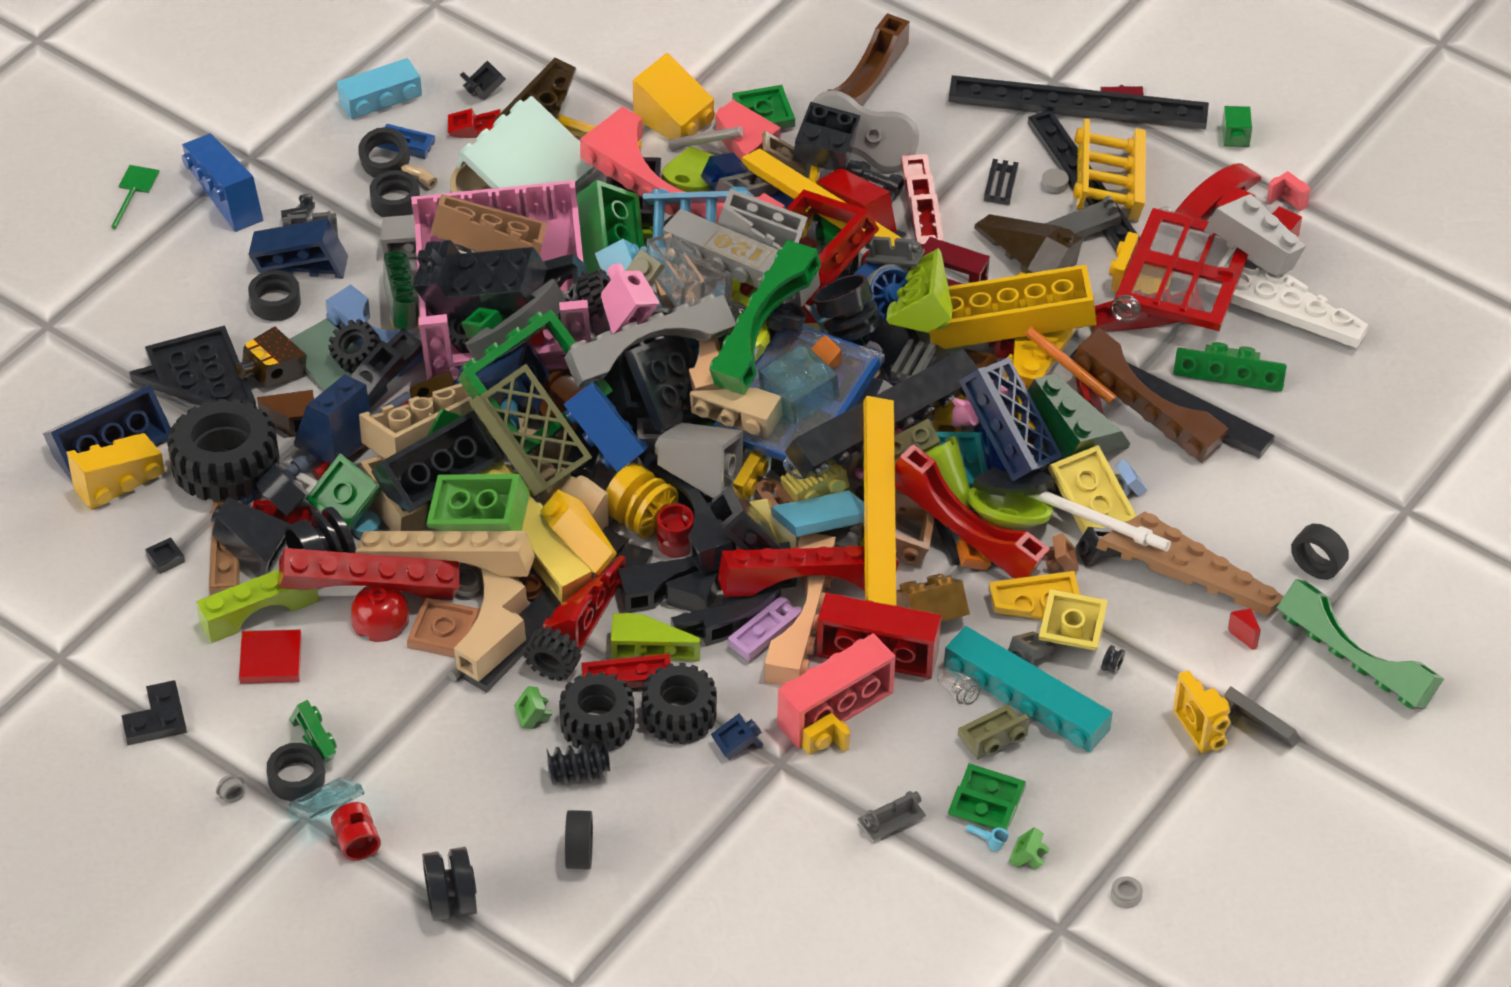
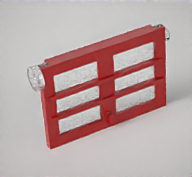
(1179, 273)

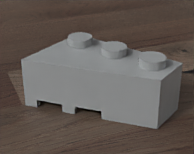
(761, 220)
(1258, 233)

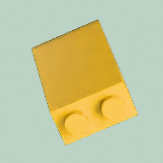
(671, 99)

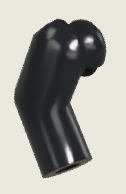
(305, 207)

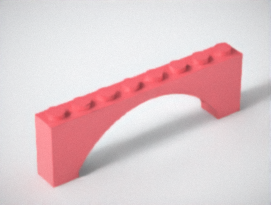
(616, 153)

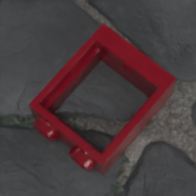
(960, 260)

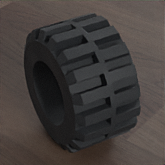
(679, 684)
(591, 694)

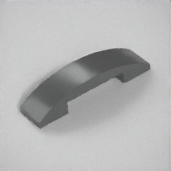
(544, 299)

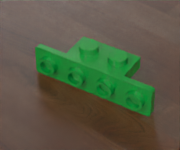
(1230, 366)

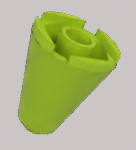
(952, 468)

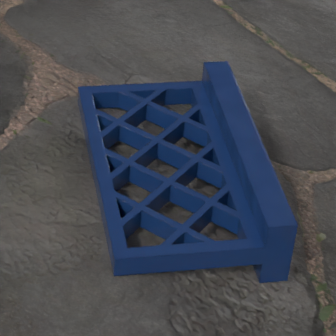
(1000, 420)

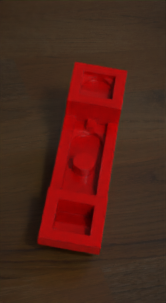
(1209, 192)

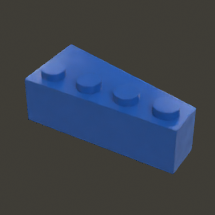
(224, 180)

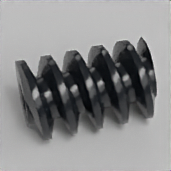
(579, 763)

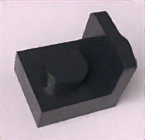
(1088, 542)

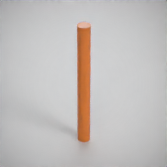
(1071, 365)

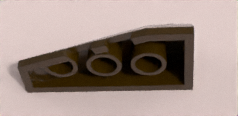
(548, 87)
(1032, 243)

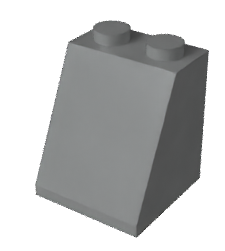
(702, 455)

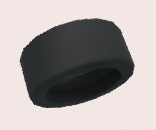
(383, 136)
(393, 181)
(274, 309)
(1328, 541)
(290, 754)
(578, 839)

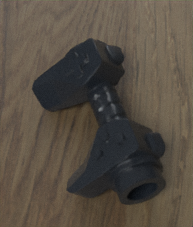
(893, 183)

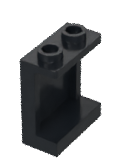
(743, 522)

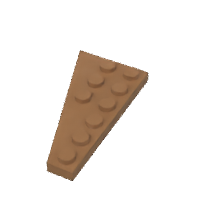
(1192, 562)

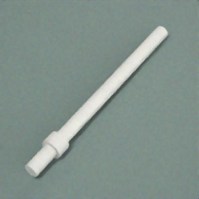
(1141, 534)

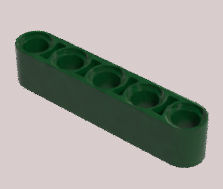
(399, 290)

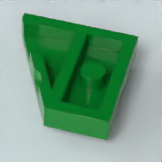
(310, 721)

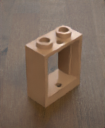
(907, 548)

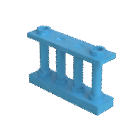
(660, 197)

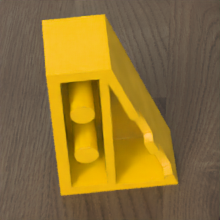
(114, 469)

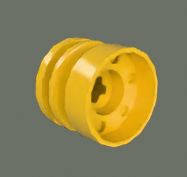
(637, 497)

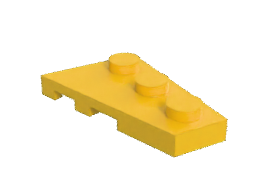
(1029, 595)

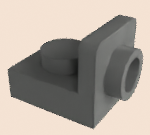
(1030, 647)

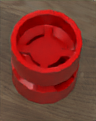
(673, 528)
(355, 831)

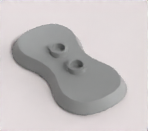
(880, 135)

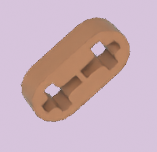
(771, 485)

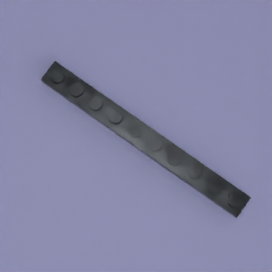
(1078, 102)

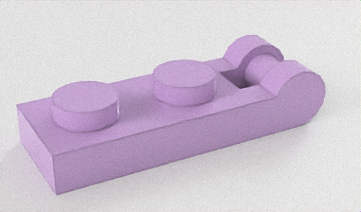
(763, 628)

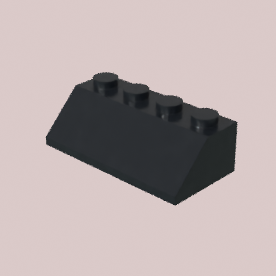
(452, 450)

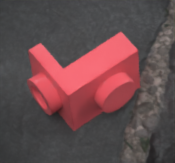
(1290, 189)

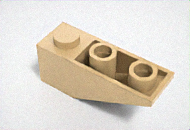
(753, 412)

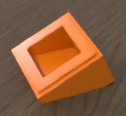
(828, 352)

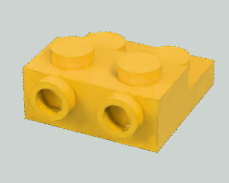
(1201, 713)

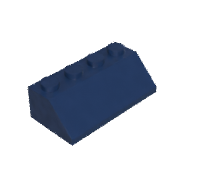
(120, 418)

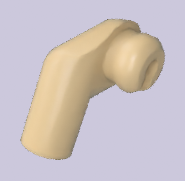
(421, 175)

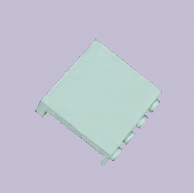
(526, 150)

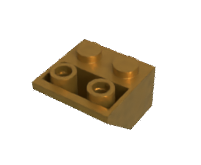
(938, 595)

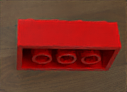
(906, 632)

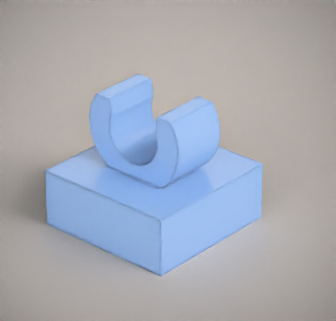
(1129, 479)

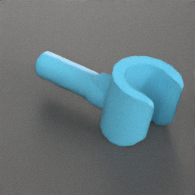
(991, 837)

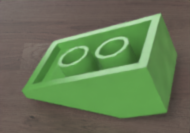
(479, 503)

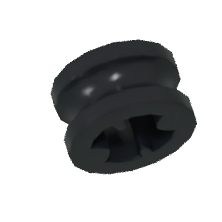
(1113, 659)

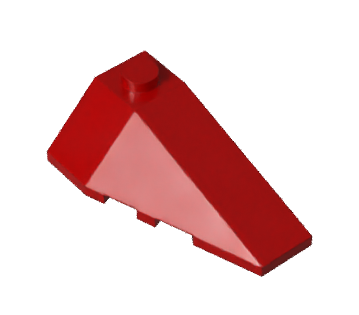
(586, 606)

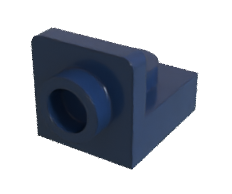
(737, 735)

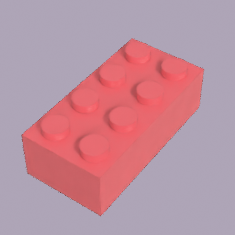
(838, 686)

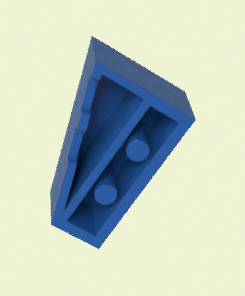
(604, 427)

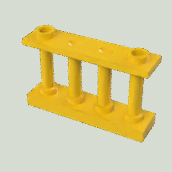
(1133, 164)

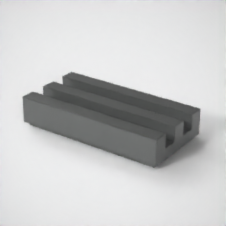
(918, 349)

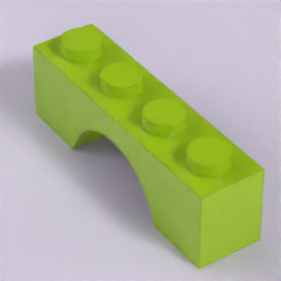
(227, 610)

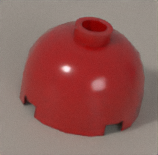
(379, 613)

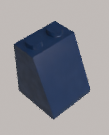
(507, 365)
(332, 420)

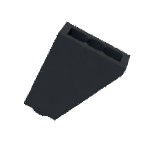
(249, 535)

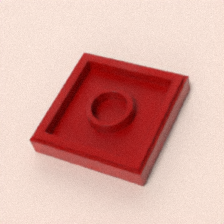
(270, 656)

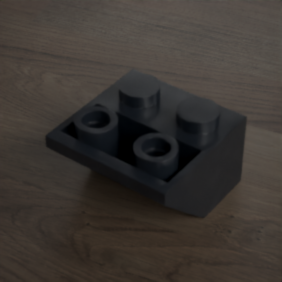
(826, 137)

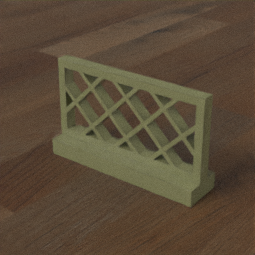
(511, 447)

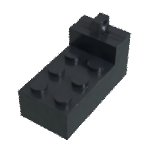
(463, 282)

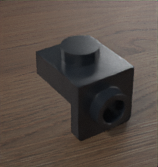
(483, 81)

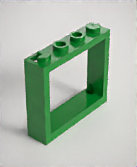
(516, 336)

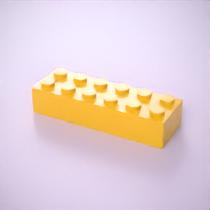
(1014, 304)

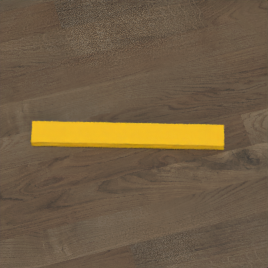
(793, 183)
(879, 501)

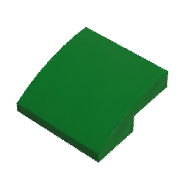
(987, 797)

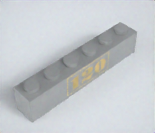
(731, 251)

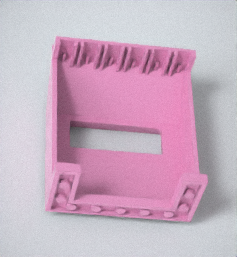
(544, 202)

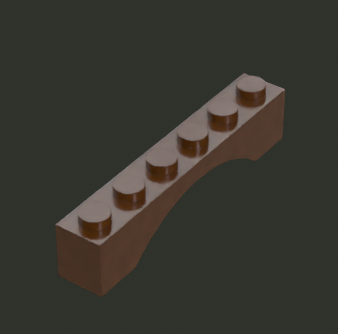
(883, 50)
(1191, 429)

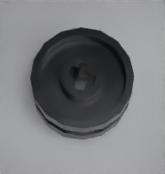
(455, 883)

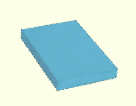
(820, 513)

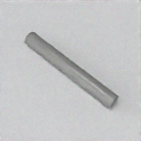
(705, 137)

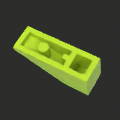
(643, 636)

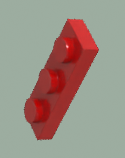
(631, 670)

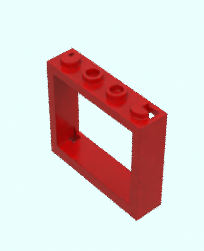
(847, 241)

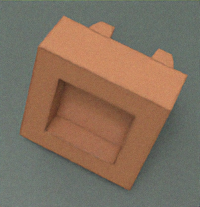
(1062, 554)

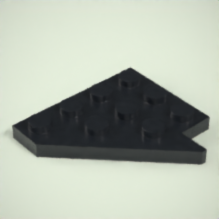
(195, 368)

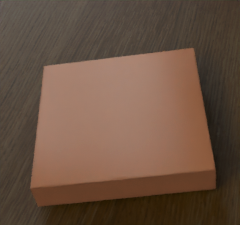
(441, 626)

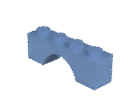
(353, 305)

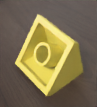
(1073, 620)

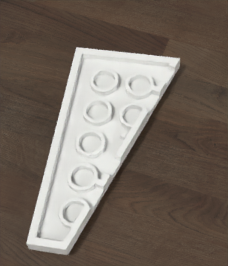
(1290, 302)

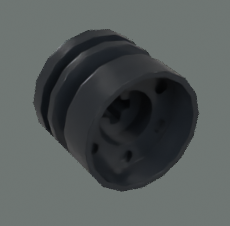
(848, 308)
(325, 534)

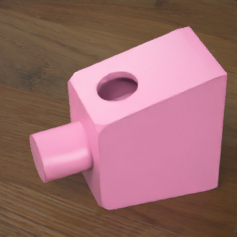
(627, 298)

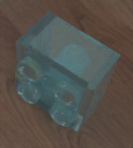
(801, 381)

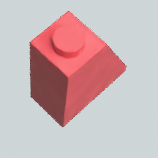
(753, 126)

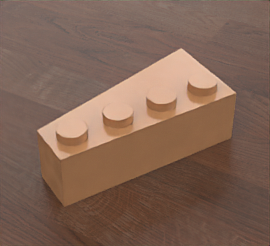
(485, 227)

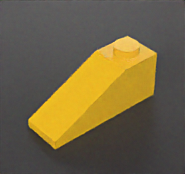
(579, 530)

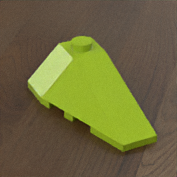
(925, 298)

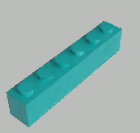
(1028, 689)

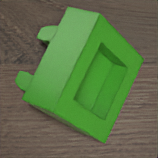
(531, 708)
(1027, 848)

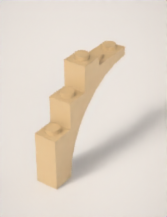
(497, 628)

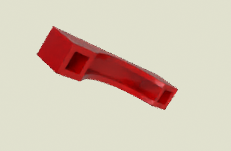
(1010, 549)
(320, 569)
(754, 570)

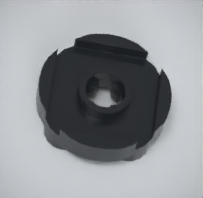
(786, 316)

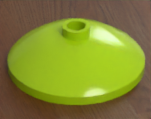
(1010, 511)

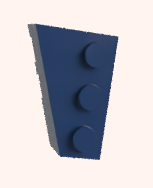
(299, 248)

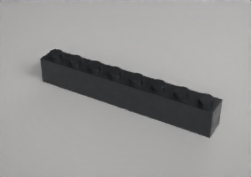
(912, 398)

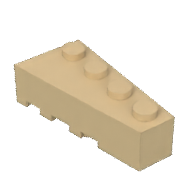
(407, 424)

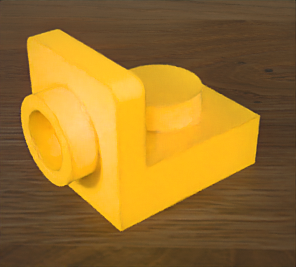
(823, 732)

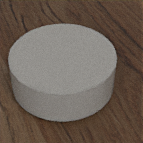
(1055, 181)
(1126, 892)

